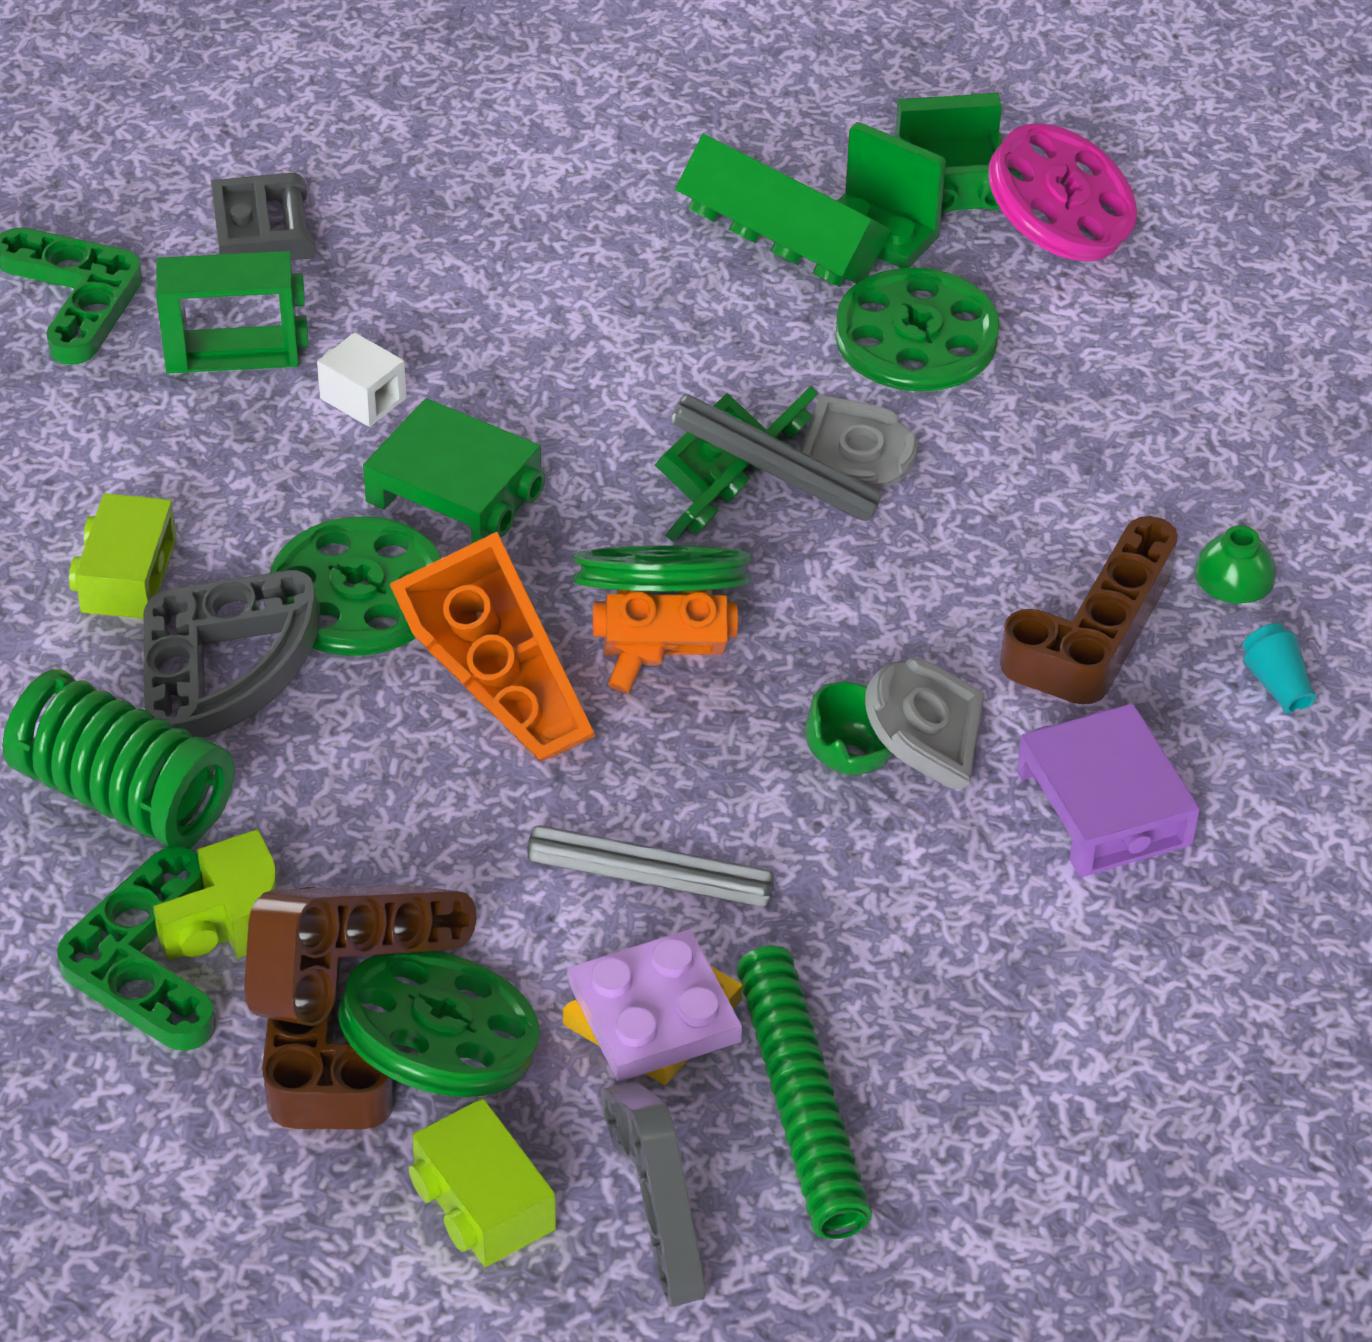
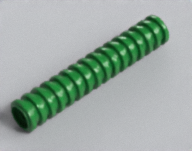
(803, 1092)

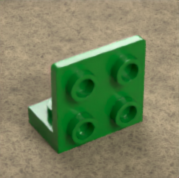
(897, 188)

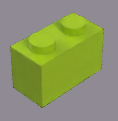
(123, 555)
(482, 1183)

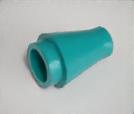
(1278, 664)

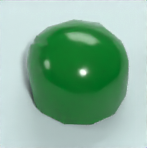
(841, 719)

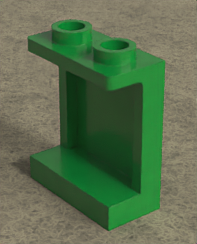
(965, 134)
(456, 469)

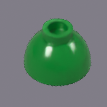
(1236, 566)

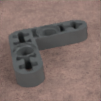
(647, 1137)

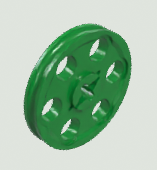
(909, 342)
(361, 562)
(662, 568)
(439, 1023)

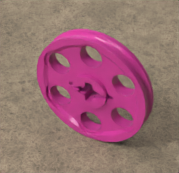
(1062, 192)

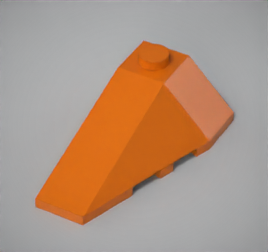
(490, 638)

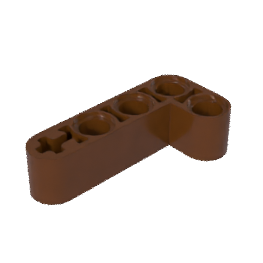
(1085, 655)
(304, 931)
(321, 1082)

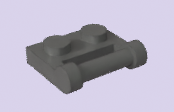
(244, 216)

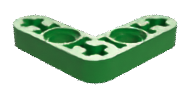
(102, 277)
(123, 962)

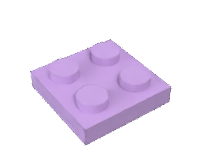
(654, 1005)

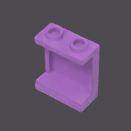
(1110, 788)

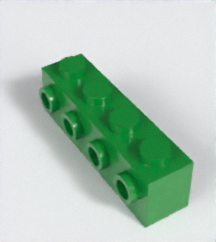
(782, 210)

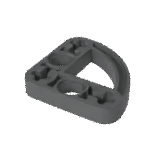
(200, 625)

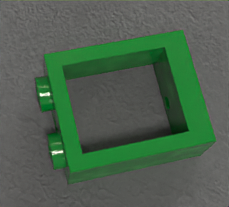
(223, 277)

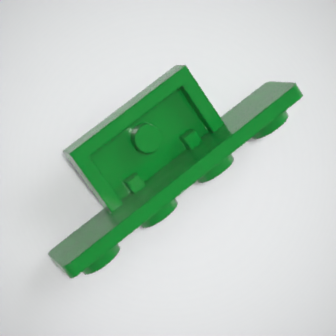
(709, 472)

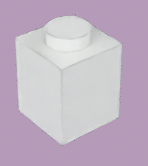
(361, 379)

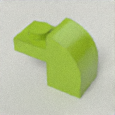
(233, 878)

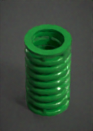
(118, 759)

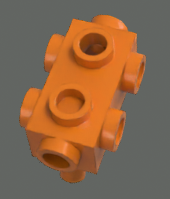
(649, 626)

